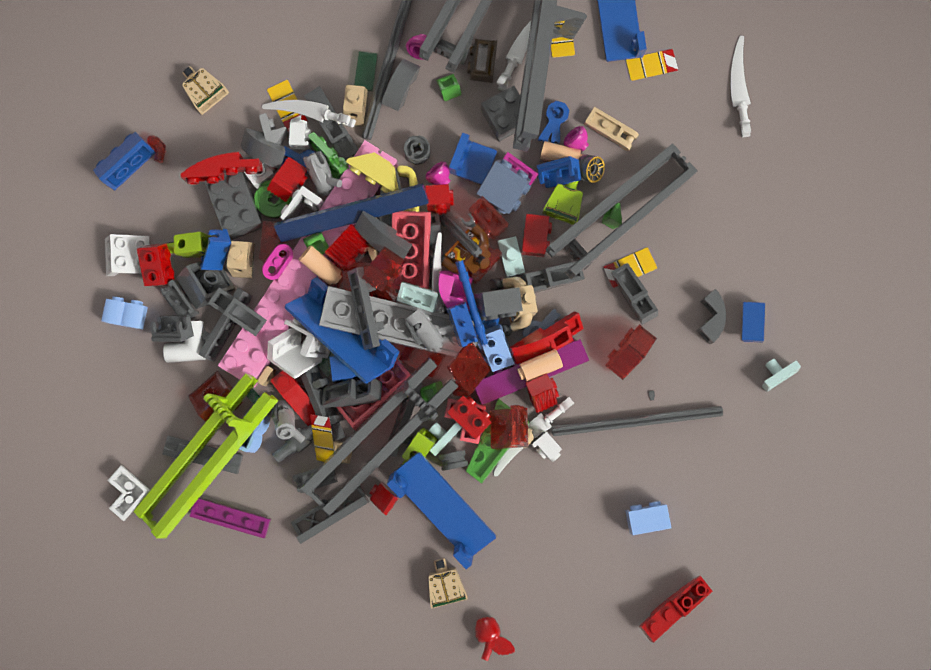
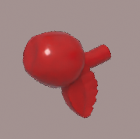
(488, 632)

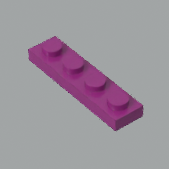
(230, 517)

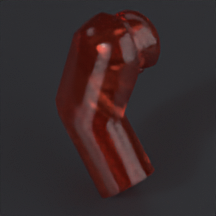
(159, 147)

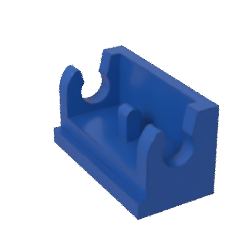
(559, 172)
(216, 250)
(753, 322)
(462, 324)

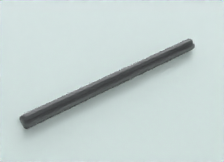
(386, 69)
(635, 421)

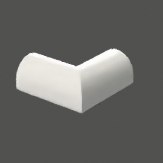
(186, 350)
(132, 492)

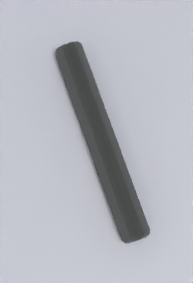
(460, 235)

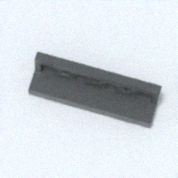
(322, 525)

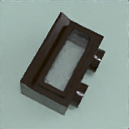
(483, 60)

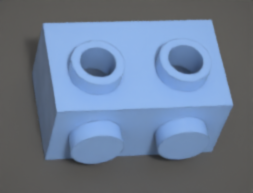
(497, 350)
(648, 518)

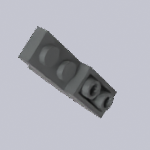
(336, 132)

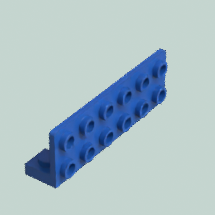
(621, 30)
(345, 346)
(442, 507)

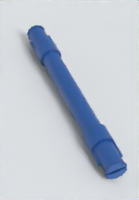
(464, 279)

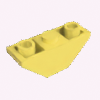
(376, 171)

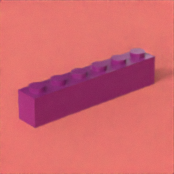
(509, 381)

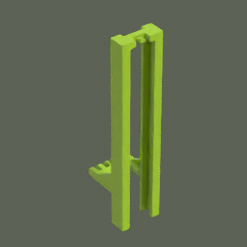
(243, 428)

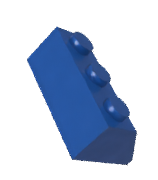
(123, 161)

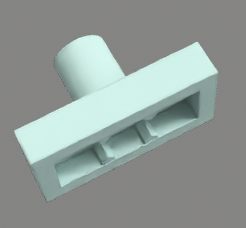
(511, 257)
(418, 296)
(779, 374)
(443, 436)

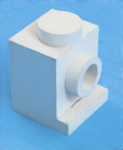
(299, 135)
(258, 179)
(547, 447)

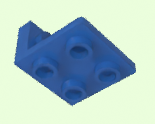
(472, 160)

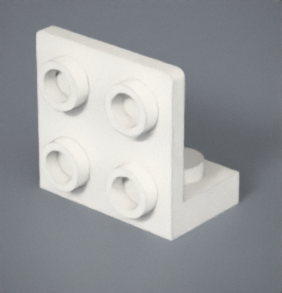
(300, 199)
(122, 253)
(311, 346)
(285, 353)

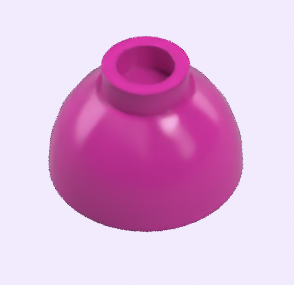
(414, 44)
(577, 138)
(438, 174)

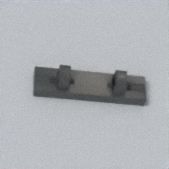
(367, 325)
(221, 331)
(312, 381)
(403, 417)
(175, 446)

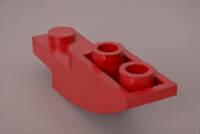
(213, 168)
(546, 340)
(675, 607)

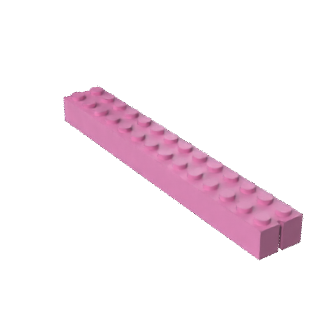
(248, 351)

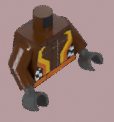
(459, 252)

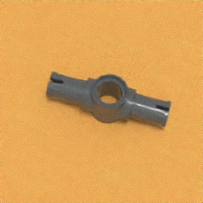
(293, 446)

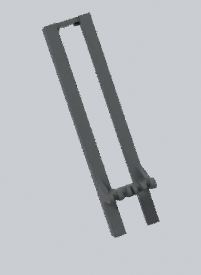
(541, 33)
(435, 36)
(568, 238)
(426, 412)

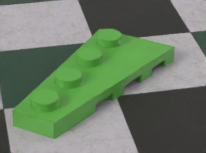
(485, 457)

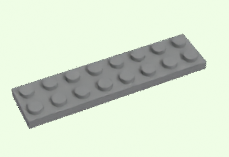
(341, 315)

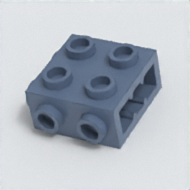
(505, 186)

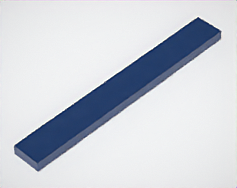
(350, 212)

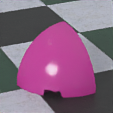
(451, 289)

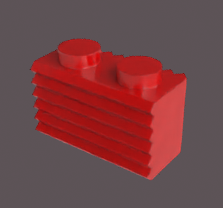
(287, 179)
(347, 248)
(542, 392)

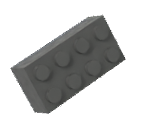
(235, 205)

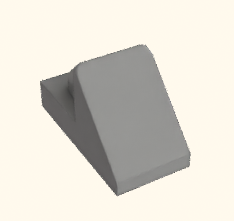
(271, 135)

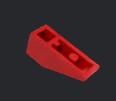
(295, 395)
(383, 497)

